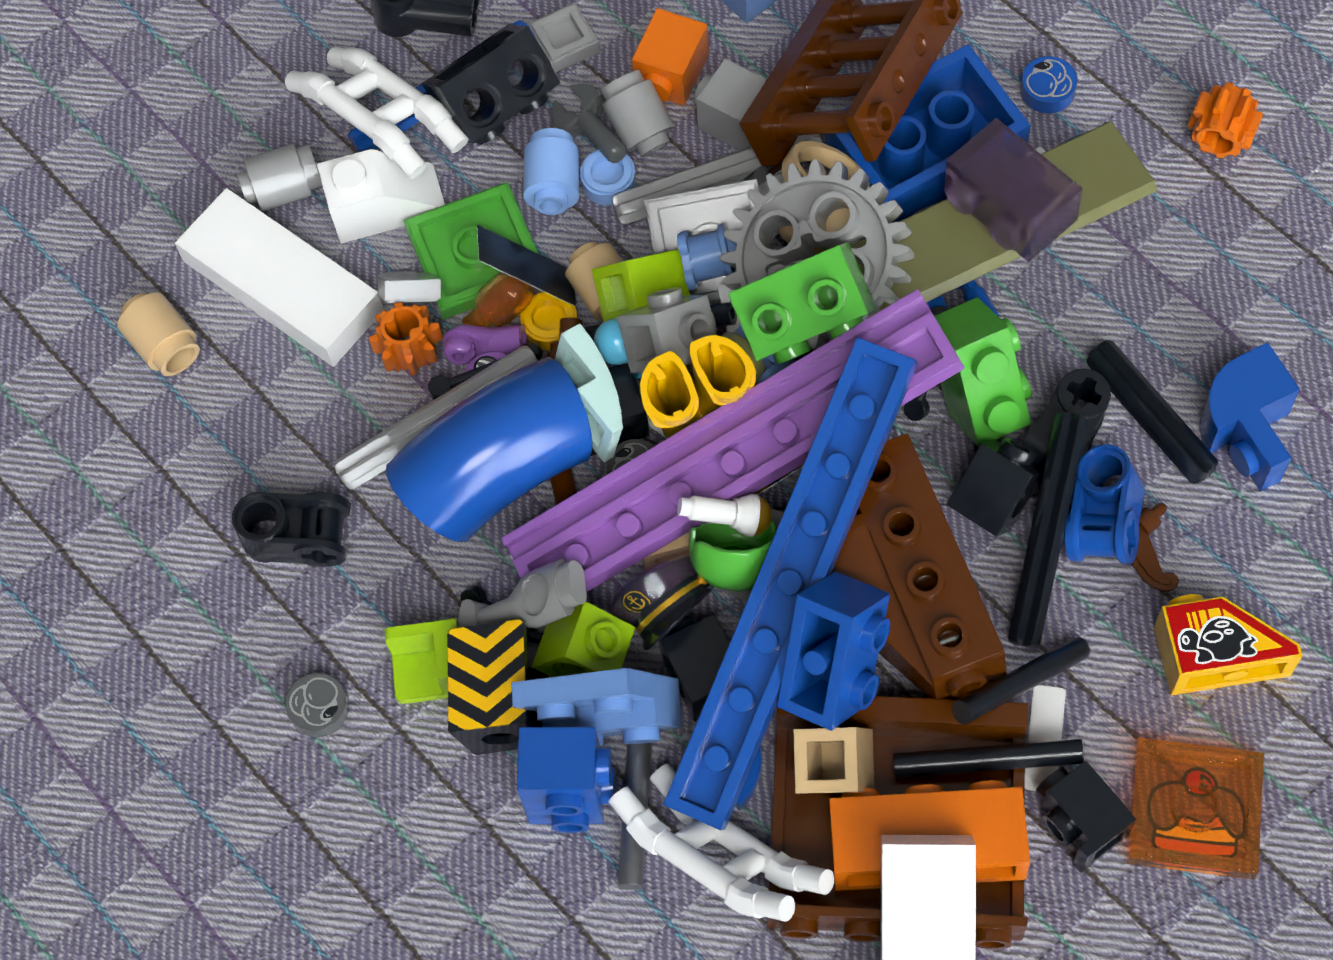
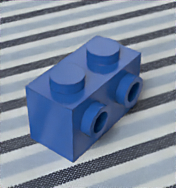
(834, 650)
(564, 777)

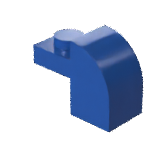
(1239, 411)

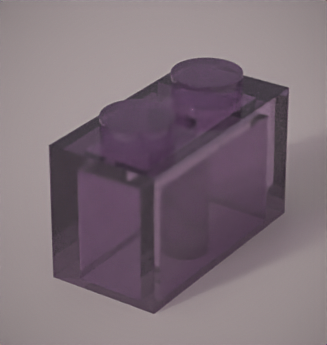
(1012, 190)

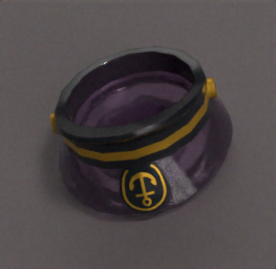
(660, 598)

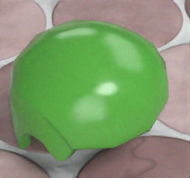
(727, 557)

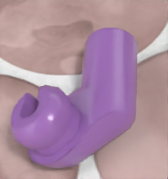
(467, 341)

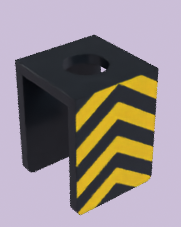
(480, 676)

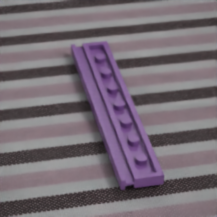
(723, 453)

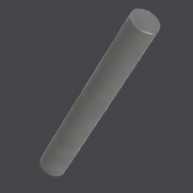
(631, 853)

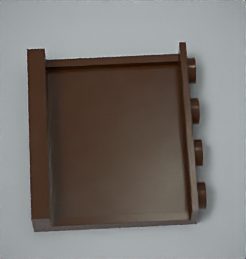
(804, 826)

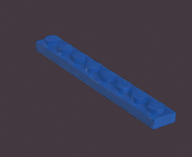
(798, 557)

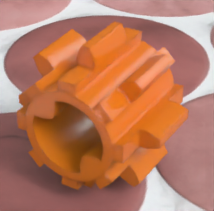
(1225, 120)
(407, 353)

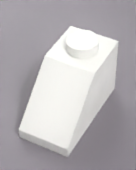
(374, 194)

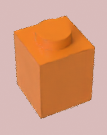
(672, 54)

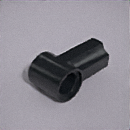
(442, 16)

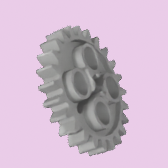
(805, 206)

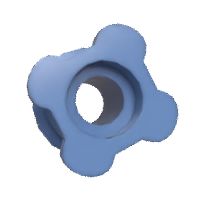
(702, 254)

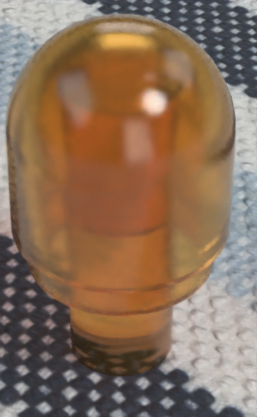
(500, 301)

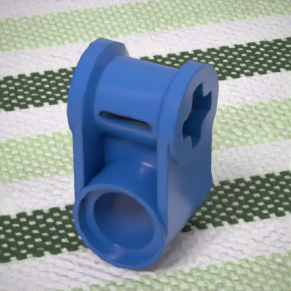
(1105, 518)

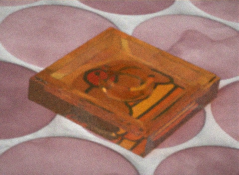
(1196, 808)

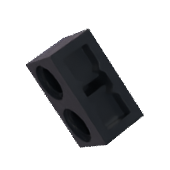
(487, 72)

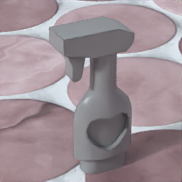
(537, 599)

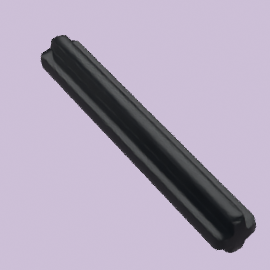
(1047, 530)

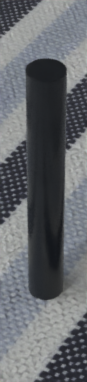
(1020, 680)
(988, 758)

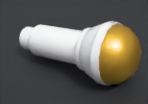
(747, 514)

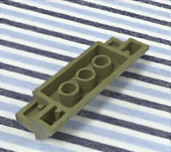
(959, 248)

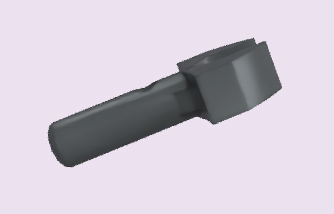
(589, 122)

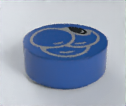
(1048, 84)

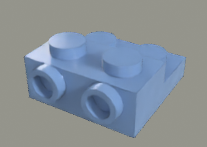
(611, 700)

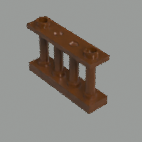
(817, 53)

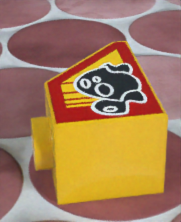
(1219, 645)

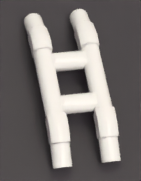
(380, 123)
(729, 880)

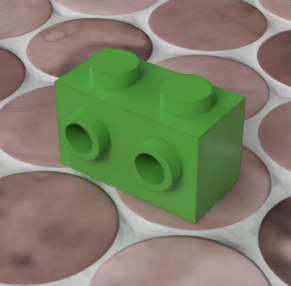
(803, 302)
(991, 390)

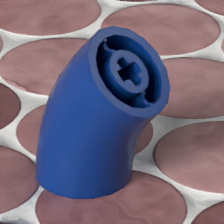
(492, 449)

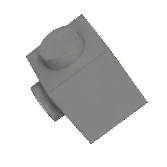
(665, 325)

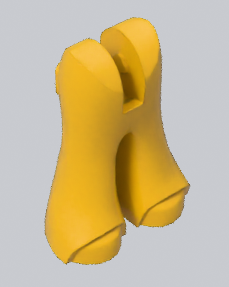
(720, 377)

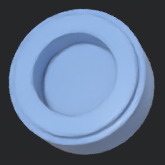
(603, 179)

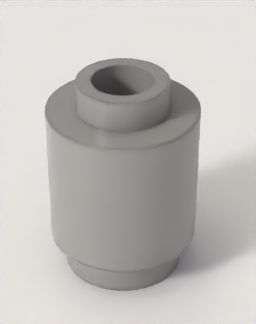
(637, 113)
(279, 176)

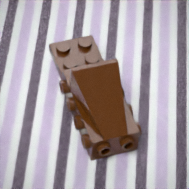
(935, 612)

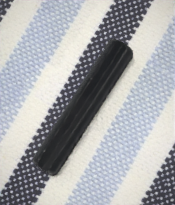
(1152, 412)

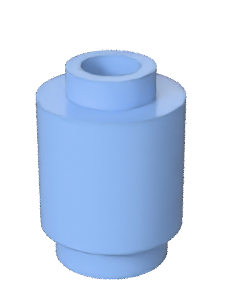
(551, 171)

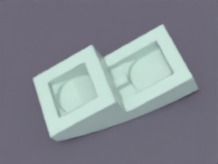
(596, 388)

